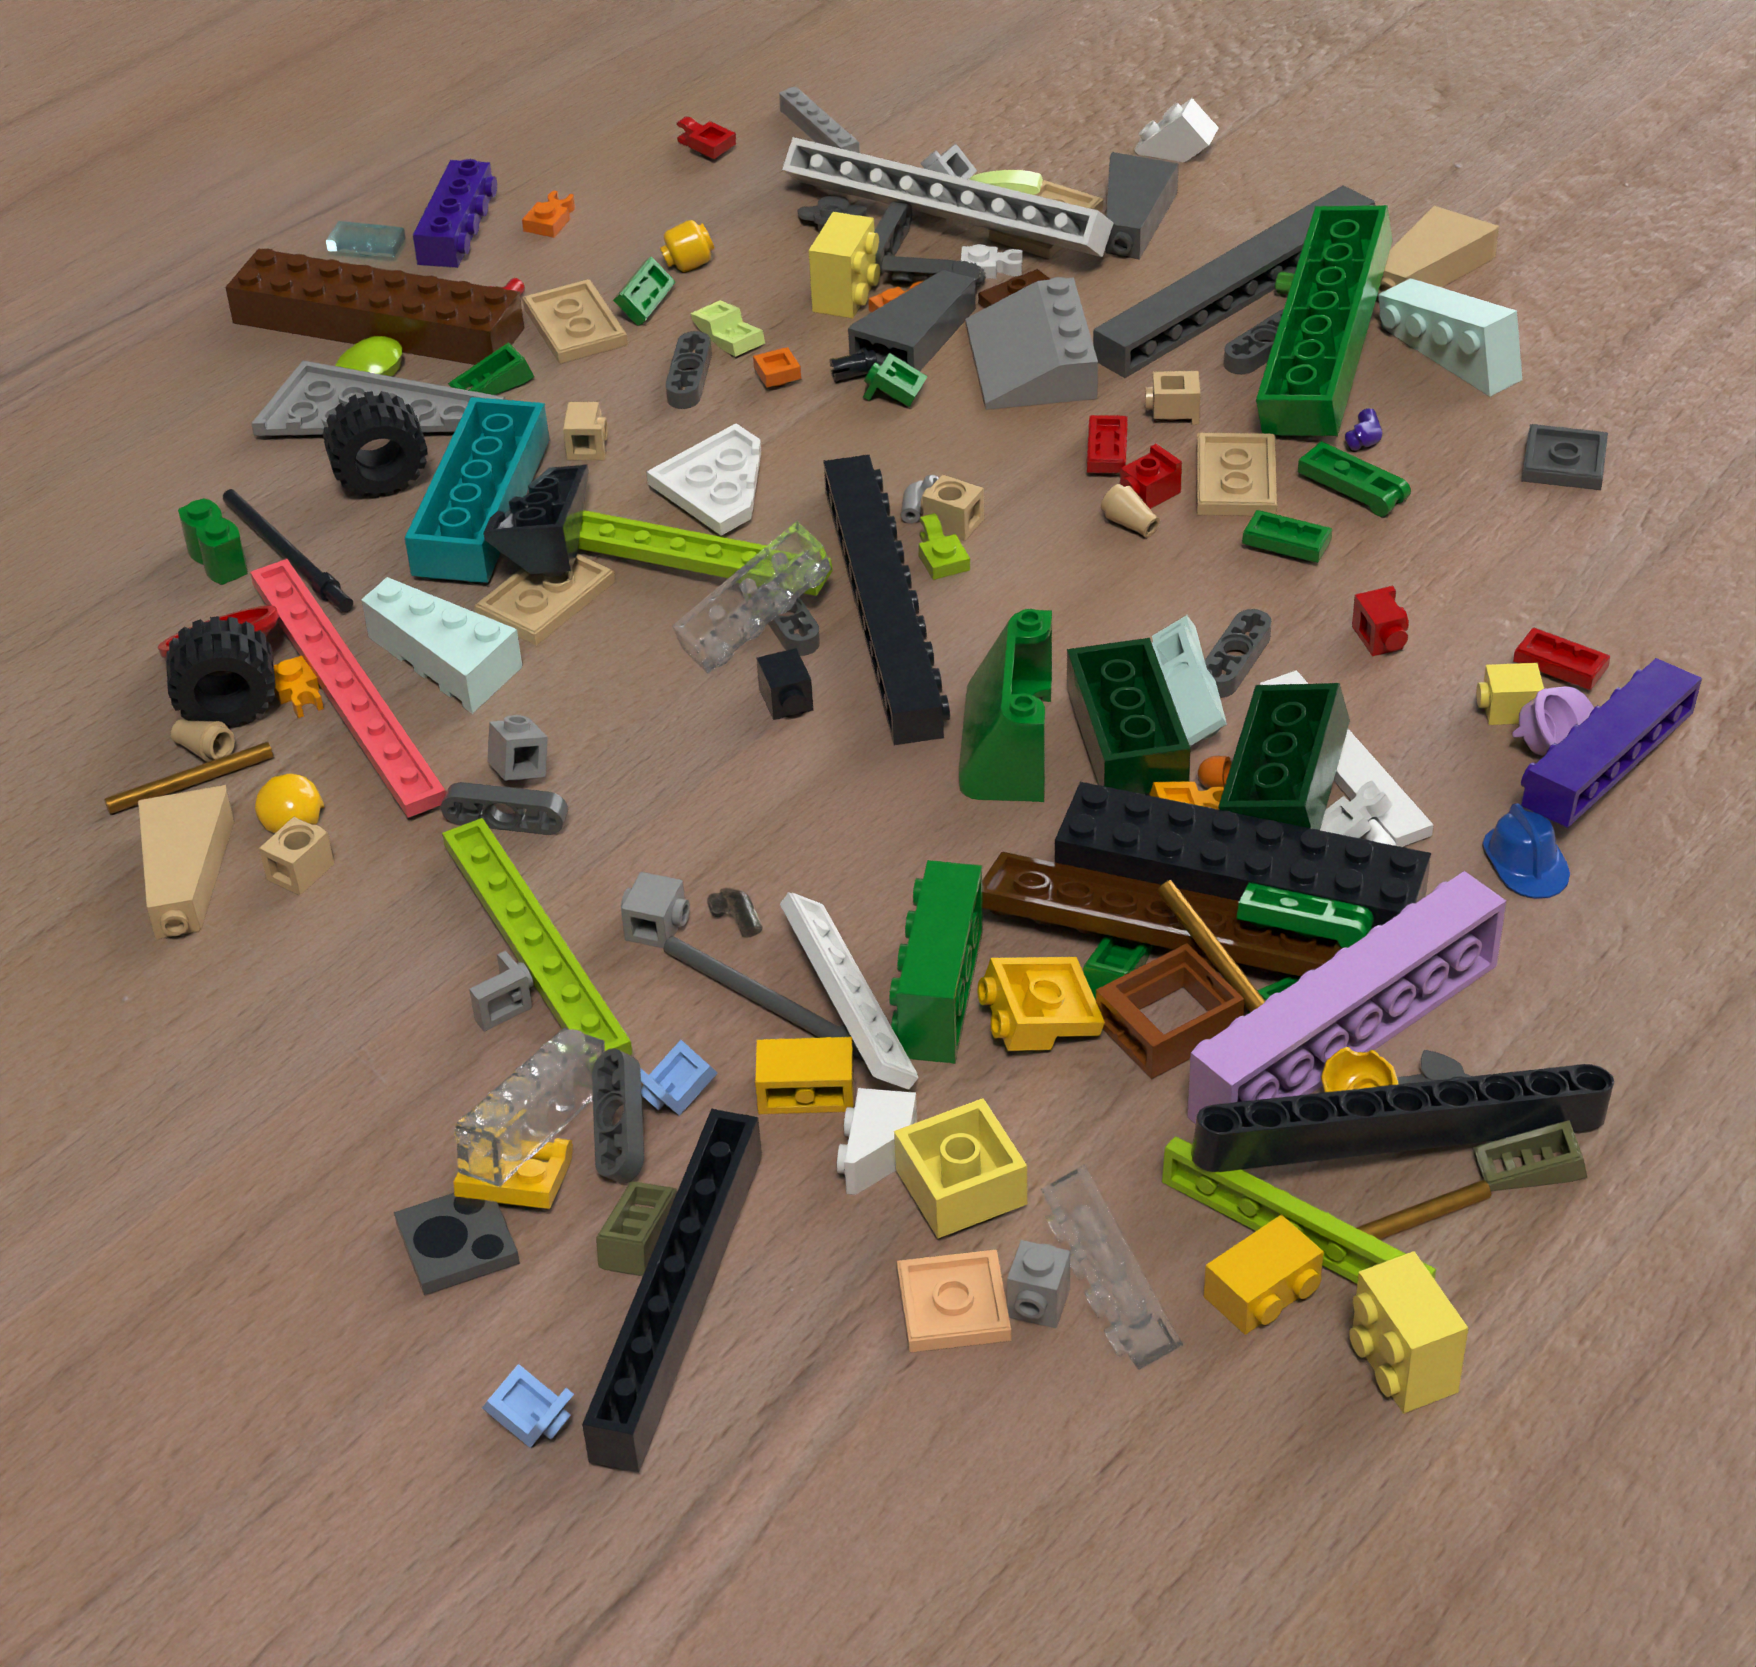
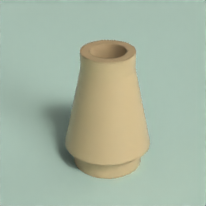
(1128, 509)
(204, 738)

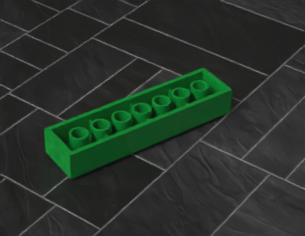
(1325, 321)

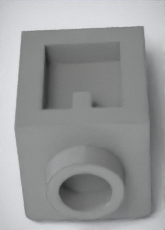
(502, 995)

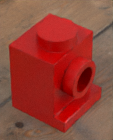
(1153, 476)
(1380, 621)

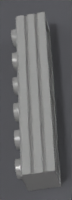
(815, 121)

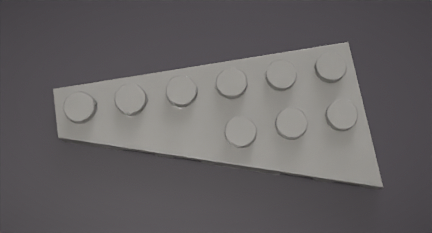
(317, 388)

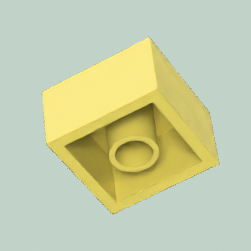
(843, 264)
(960, 1167)
(1408, 1332)

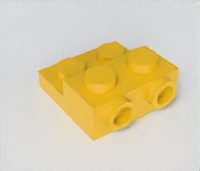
(1038, 1001)

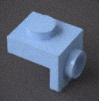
(677, 1079)
(528, 1407)

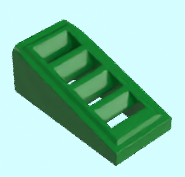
(496, 372)
(1114, 961)

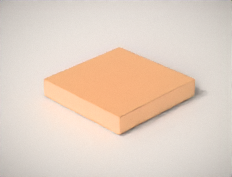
(953, 1301)

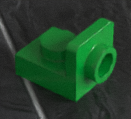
(895, 379)

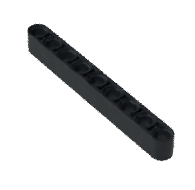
(1398, 1117)

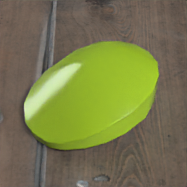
(373, 355)

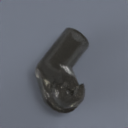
(737, 905)

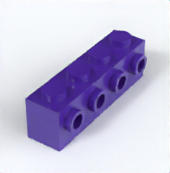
(454, 213)

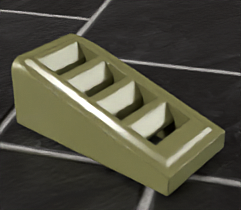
(1543, 1141)
(633, 1230)

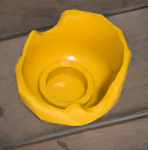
(287, 798)
(1356, 1070)

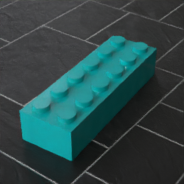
(480, 472)

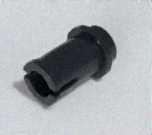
(852, 365)

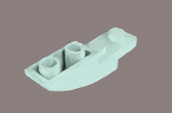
(1188, 680)

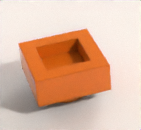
(777, 367)

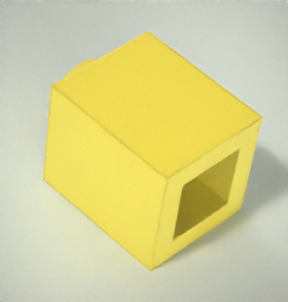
(1507, 690)

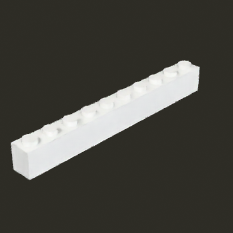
(949, 196)

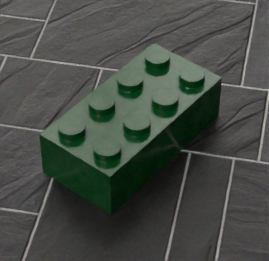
(1127, 715)
(1288, 753)

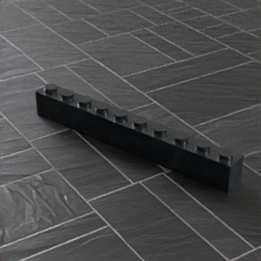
(884, 601)

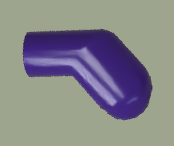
(1366, 432)

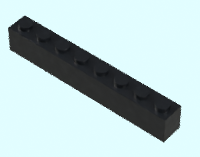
(672, 1292)

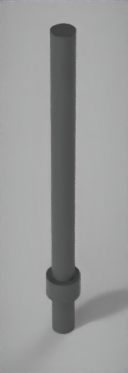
(756, 991)

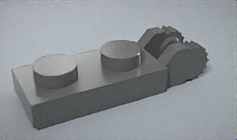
(905, 268)

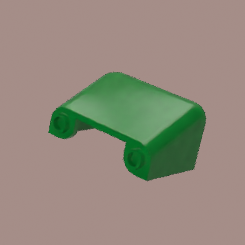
(1004, 716)

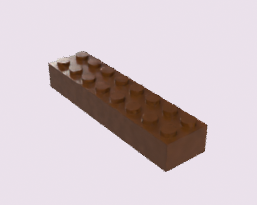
(360, 301)

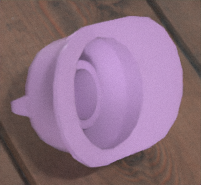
(1551, 717)

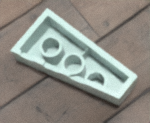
(1457, 332)
(444, 641)

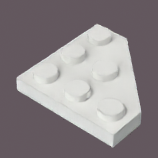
(713, 478)

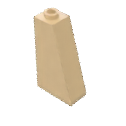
(1440, 249)
(182, 856)

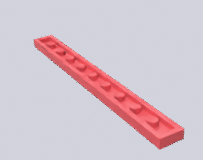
(349, 689)

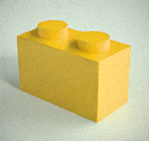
(804, 1075)
(1263, 1274)

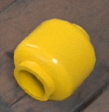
(687, 246)

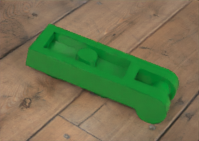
(1354, 478)
(1304, 914)

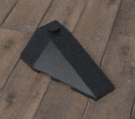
(545, 524)

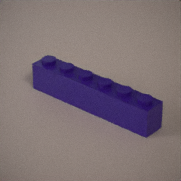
(1609, 742)

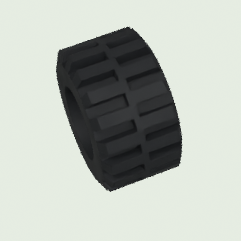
(369, 420)
(220, 647)

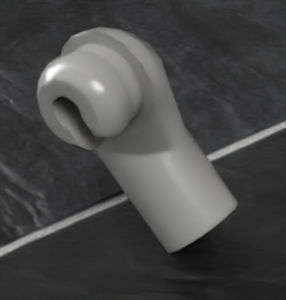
(912, 498)

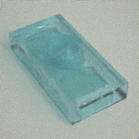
(366, 239)

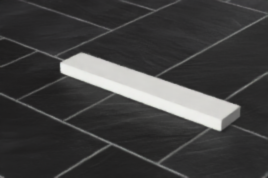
(1356, 767)
(849, 991)

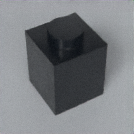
(784, 684)

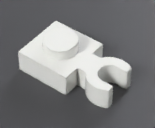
(993, 261)
(1353, 816)

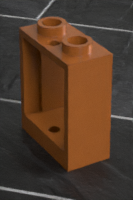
(1139, 1037)

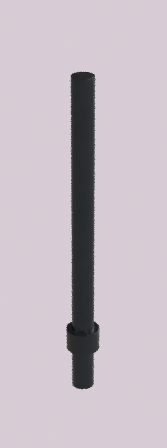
(322, 582)

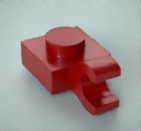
(707, 139)

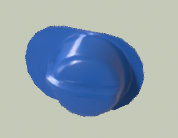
(1527, 854)

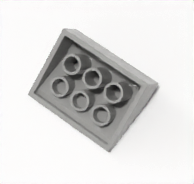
(1034, 347)

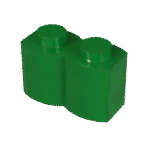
(213, 541)

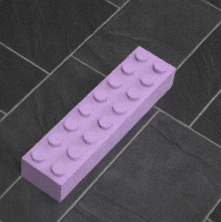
(1353, 998)

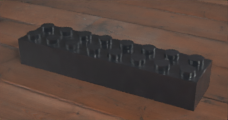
(1226, 850)

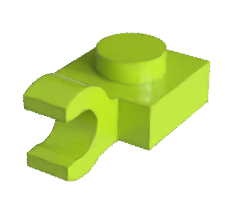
(941, 554)

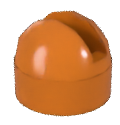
(1214, 771)

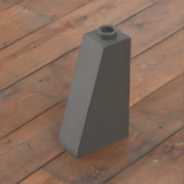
(1137, 201)
(916, 321)

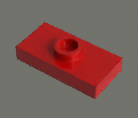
(1107, 443)
(1562, 658)

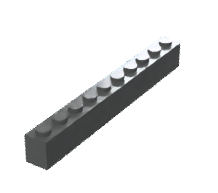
(1209, 292)

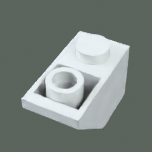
(1179, 135)
(871, 1136)

